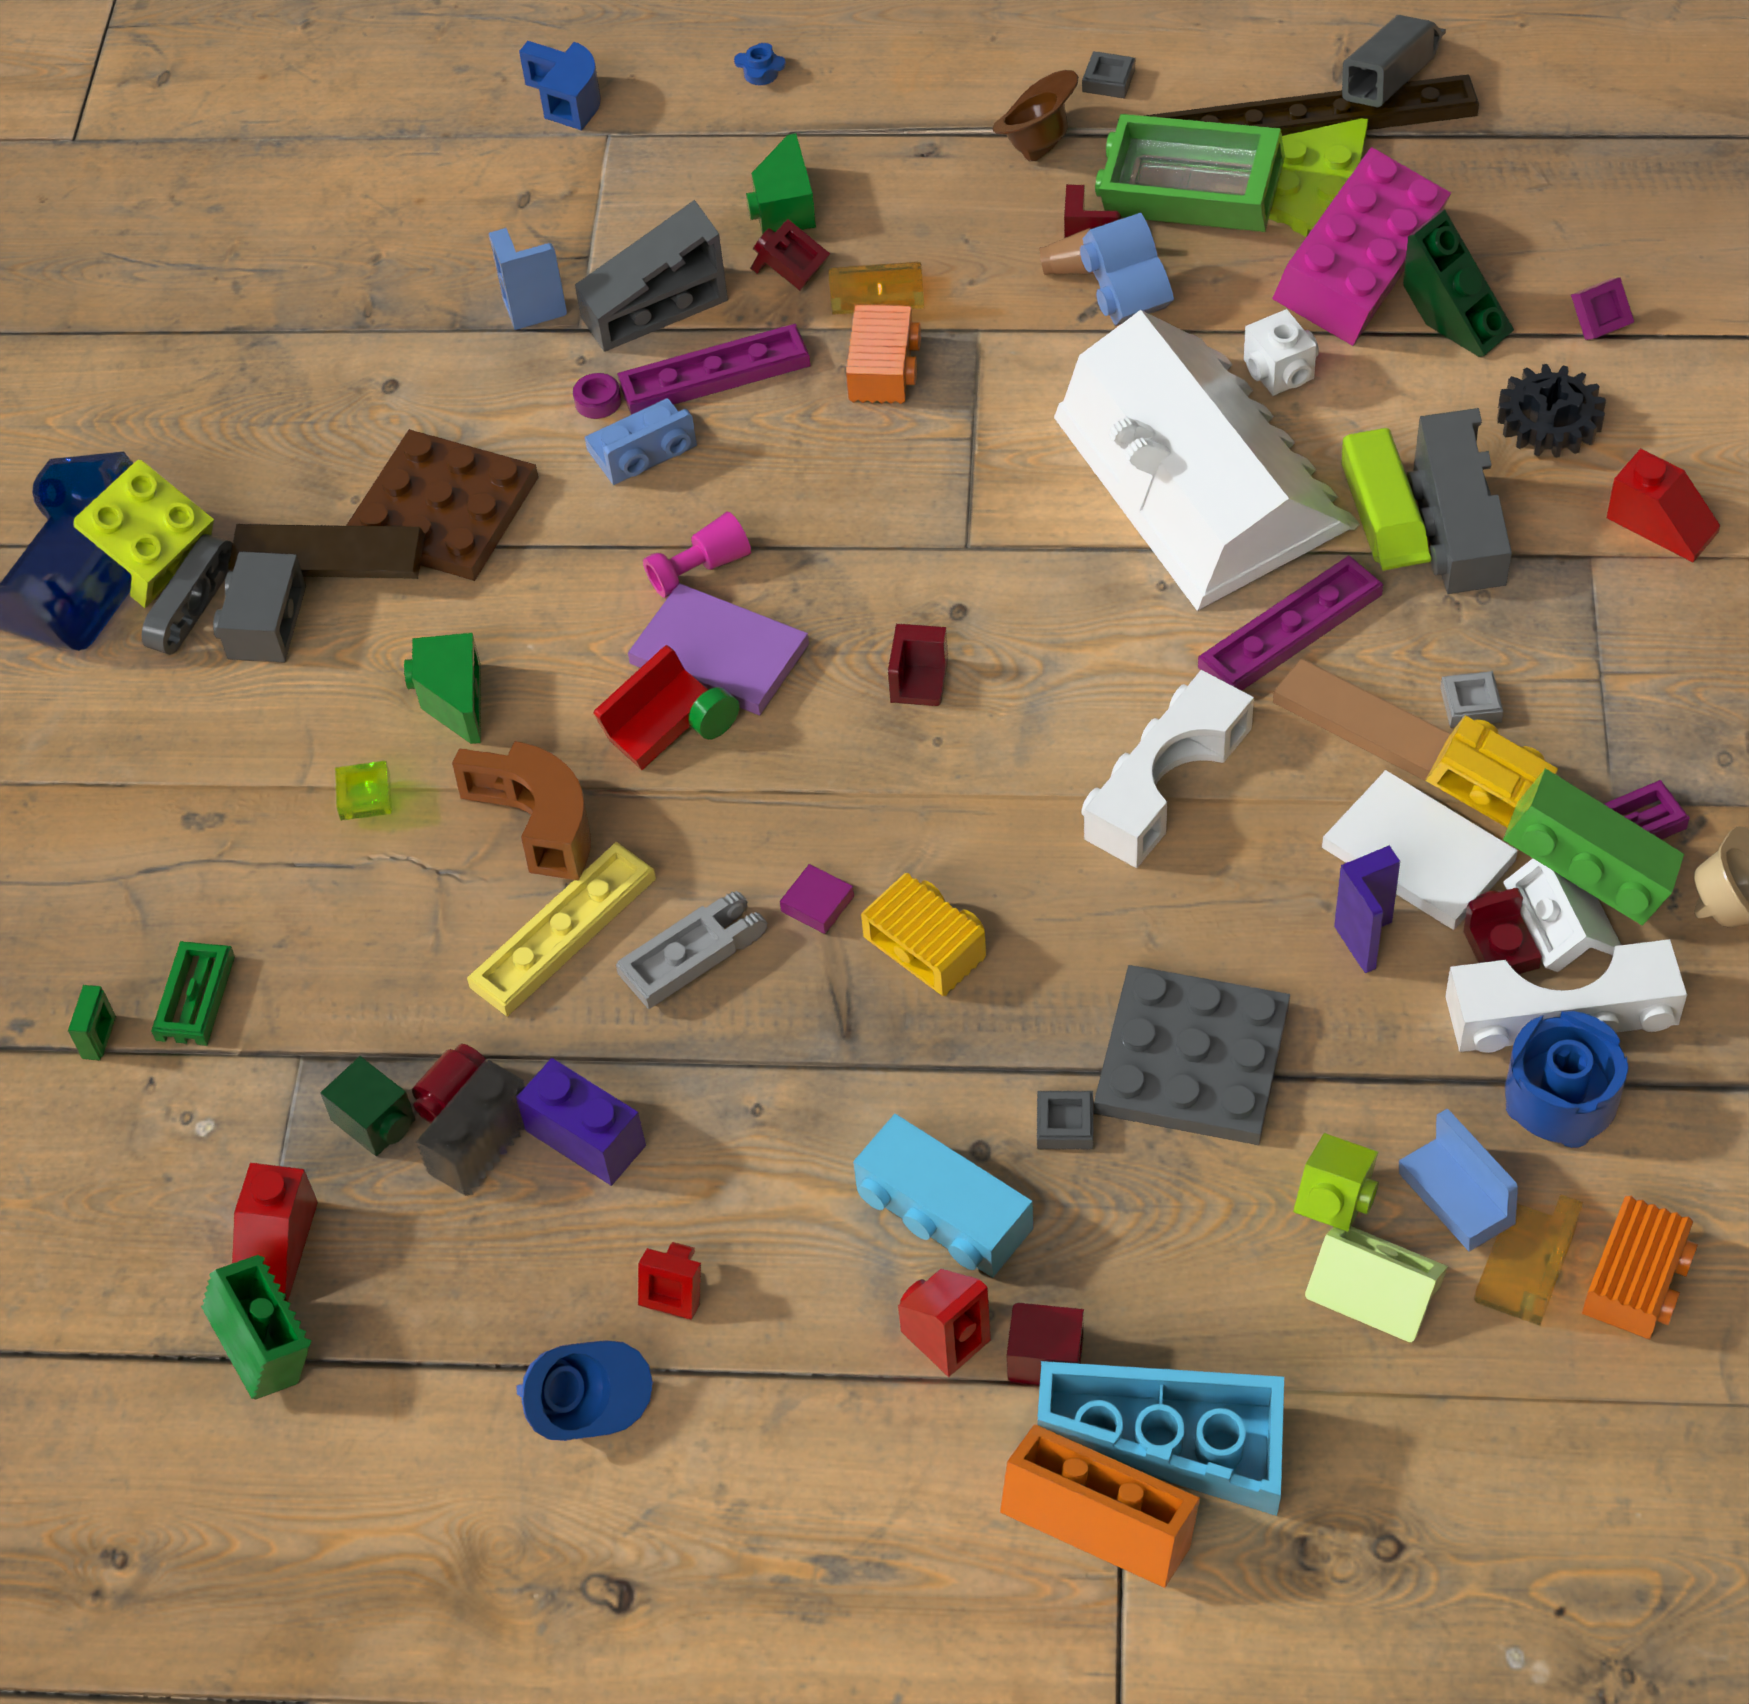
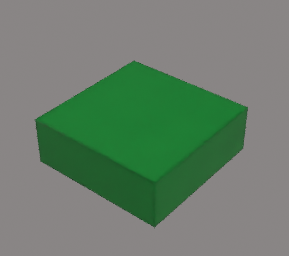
(92, 1022)

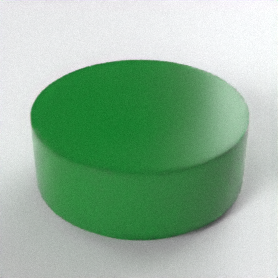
(713, 713)

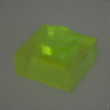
(363, 790)

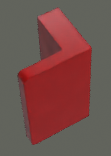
(650, 708)

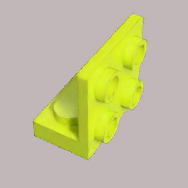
(144, 528)

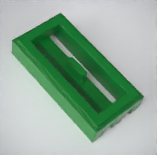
(185, 1029)

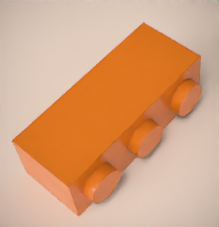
(1099, 1505)

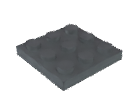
(1192, 1054)

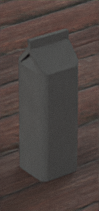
(1389, 59)

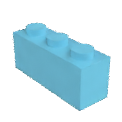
(943, 1196)

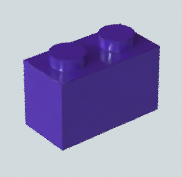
(581, 1121)

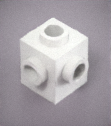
(1280, 352)

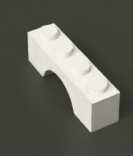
(1200, 725)
(1635, 993)

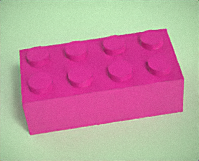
(1359, 246)

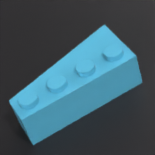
(1175, 1425)

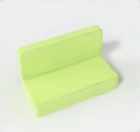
(1374, 1281)

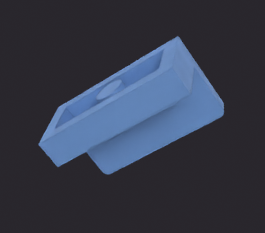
(528, 281)
(1462, 1183)

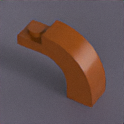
(546, 788)

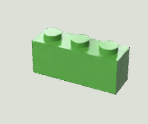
(1594, 847)

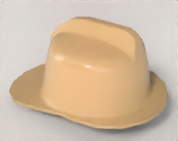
(1724, 881)

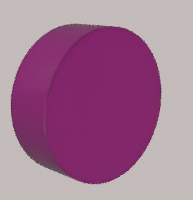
(597, 395)

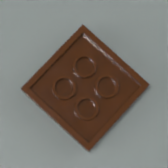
(453, 494)

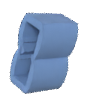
(1126, 268)

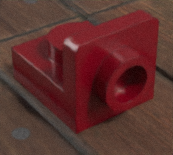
(789, 254)
(1499, 932)

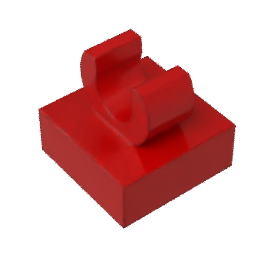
(670, 1281)

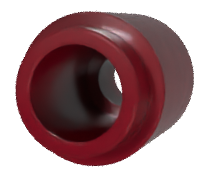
(445, 1080)

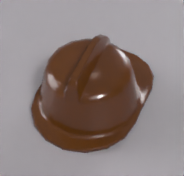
(1039, 115)

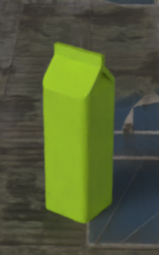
(1384, 499)

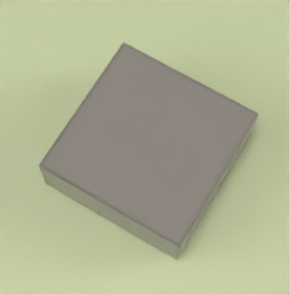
(1471, 696)

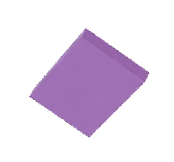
(723, 645)

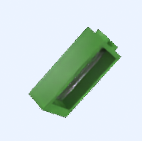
(1192, 172)

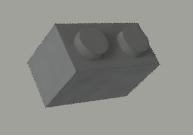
(260, 607)

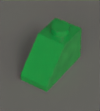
(782, 189)
(448, 681)

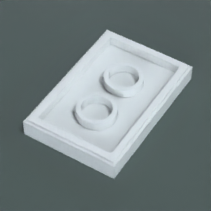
(1440, 852)

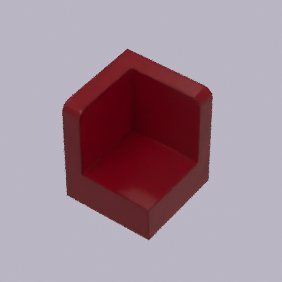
(1077, 218)
(918, 664)
(1042, 1335)

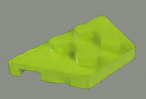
(1315, 171)

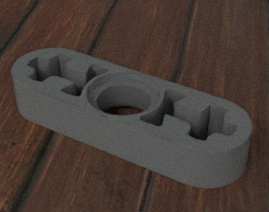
(187, 594)

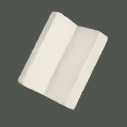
(1560, 916)

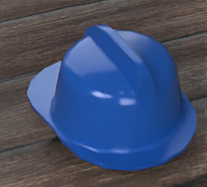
(585, 1390)

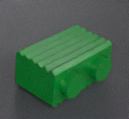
(256, 1326)

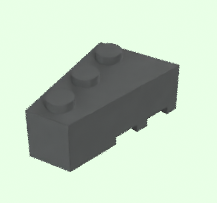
(655, 280)
(1456, 503)

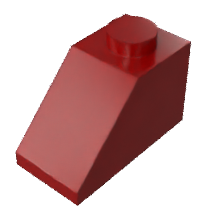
(1662, 506)
(274, 1219)
(946, 1318)

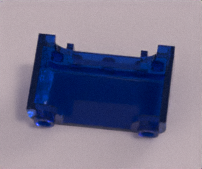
(62, 582)

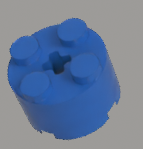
(1566, 1078)

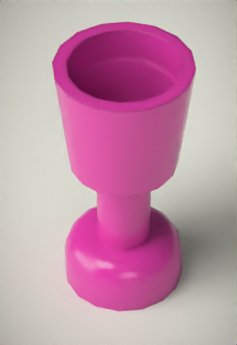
(712, 546)

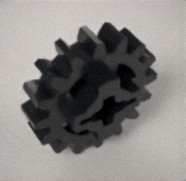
(1551, 410)

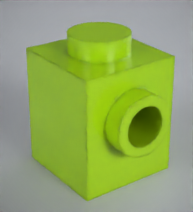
(1337, 1182)

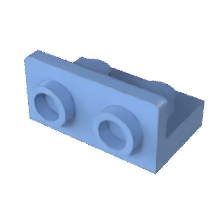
(642, 440)

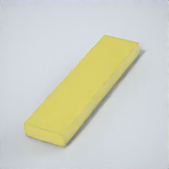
(561, 929)

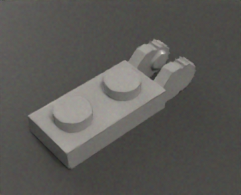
(689, 948)

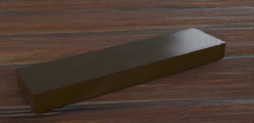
(337, 549)

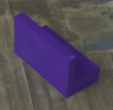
(1366, 903)

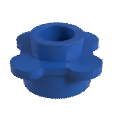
(760, 64)

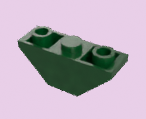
(1451, 288)

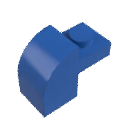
(564, 80)

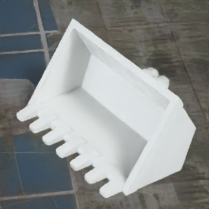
(1194, 459)

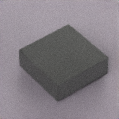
(1108, 74)
(1064, 1119)

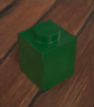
(368, 1106)

